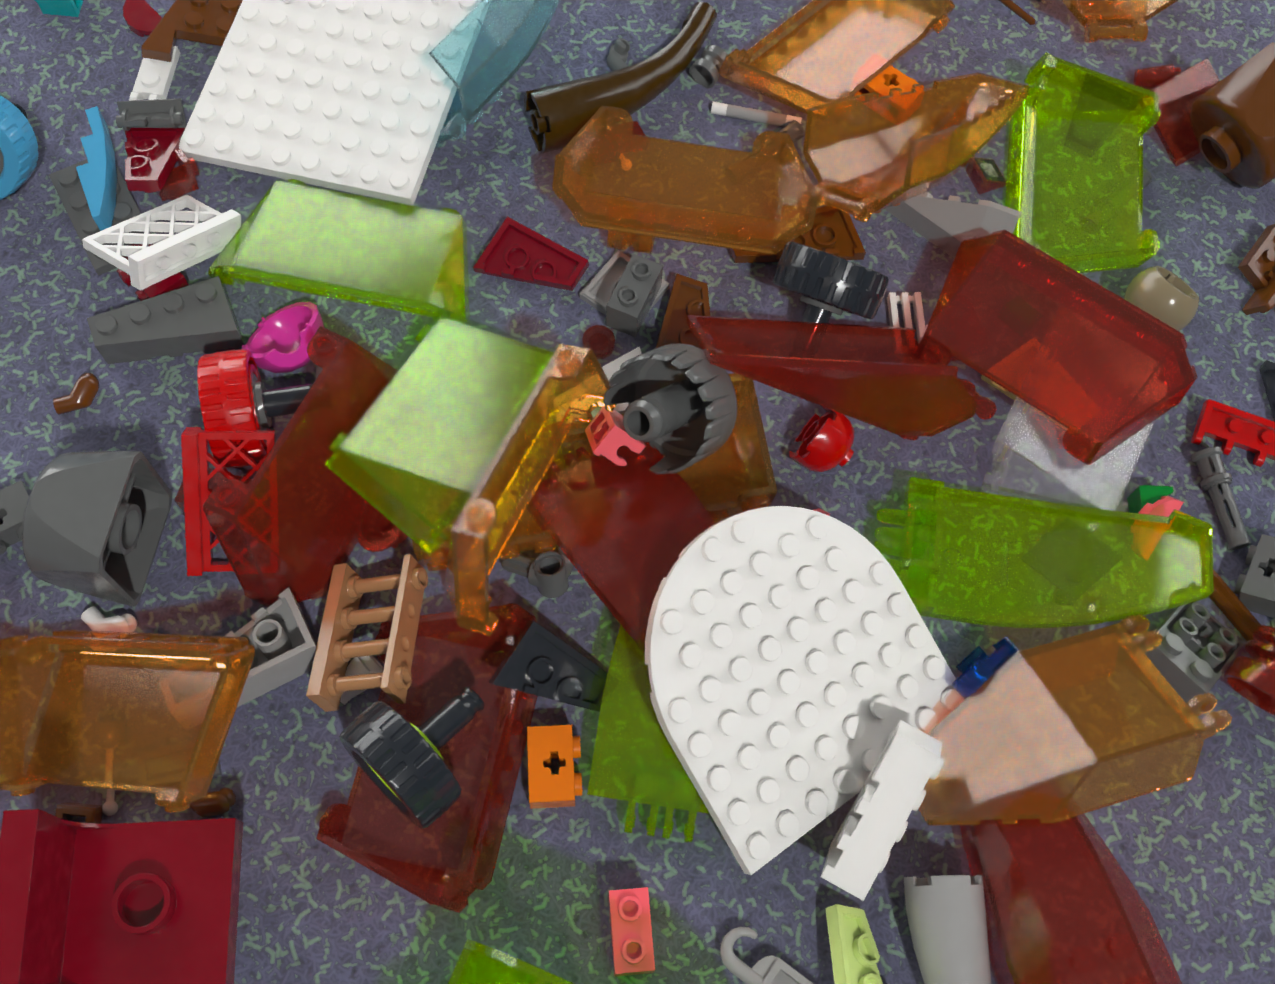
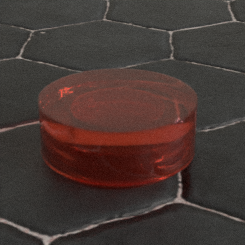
(599, 340)

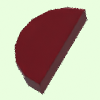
(140, 17)

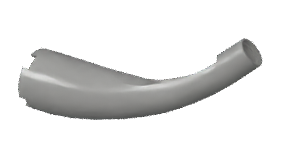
(949, 928)

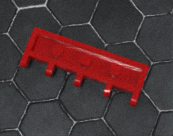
(1236, 429)

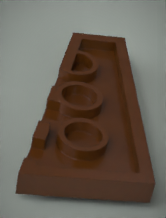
(831, 233)

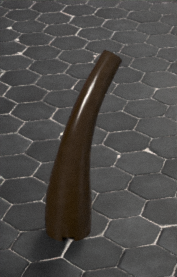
(566, 107)

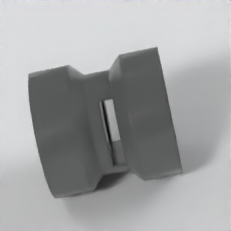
(706, 69)

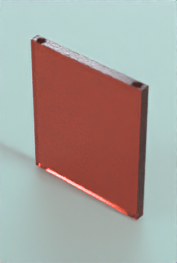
(1175, 105)

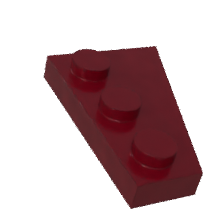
(150, 157)
(530, 258)

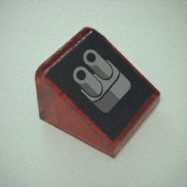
(985, 175)

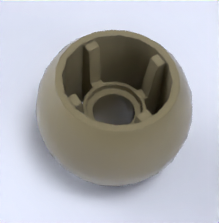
(1163, 296)

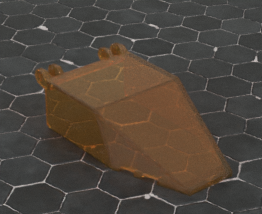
(1068, 732)

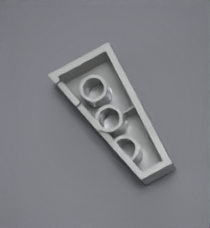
(281, 646)

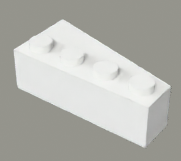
(881, 809)

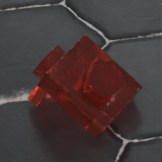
(181, 178)

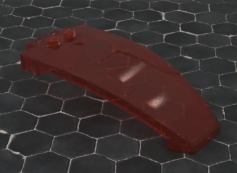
(620, 526)

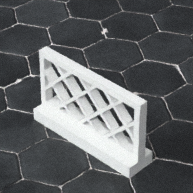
(170, 252)

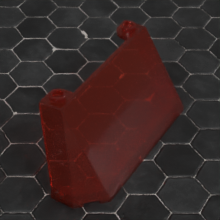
(1057, 342)
(296, 511)
(485, 757)

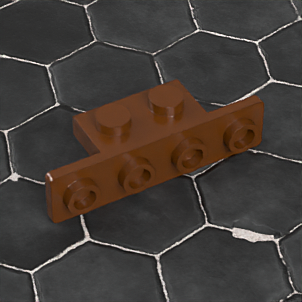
(1260, 271)

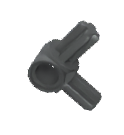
(546, 571)

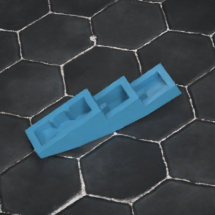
(99, 174)

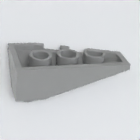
(951, 221)

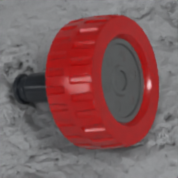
(237, 400)

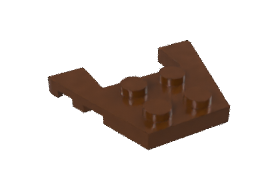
(193, 21)

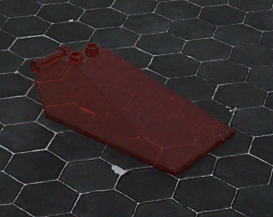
(847, 369)

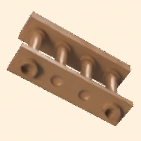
(337, 630)

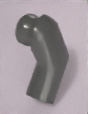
(618, 54)

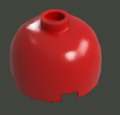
(825, 442)

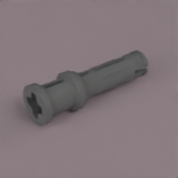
(1212, 482)

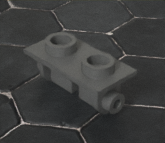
(151, 114)

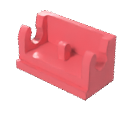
(608, 433)

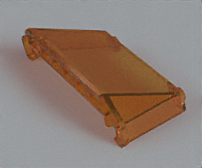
(834, 48)
(685, 188)
(564, 393)
(118, 711)

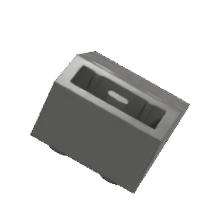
(1193, 650)

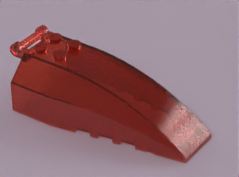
(1062, 906)

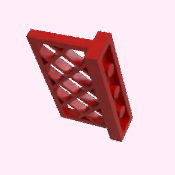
(197, 489)

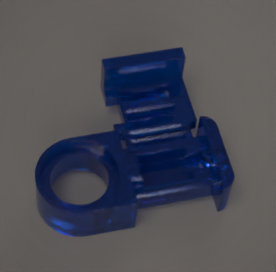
(979, 666)

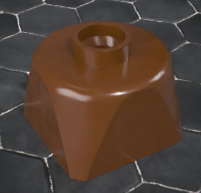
(1238, 122)

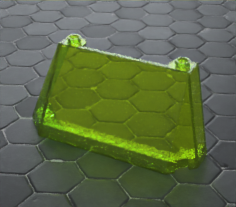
(1081, 167)
(352, 251)
(438, 427)

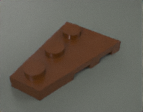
(685, 299)

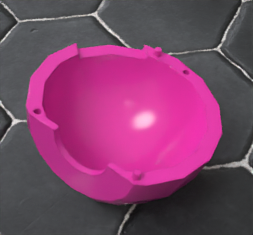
(284, 337)

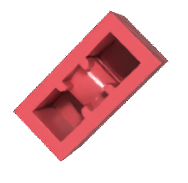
(631, 931)

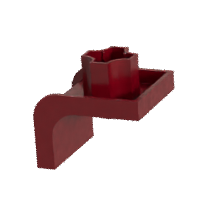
(118, 900)

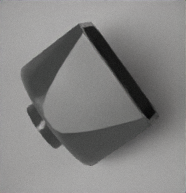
(96, 523)

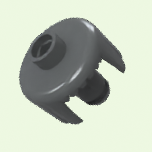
(675, 404)

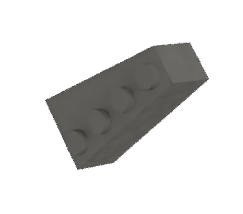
(168, 324)

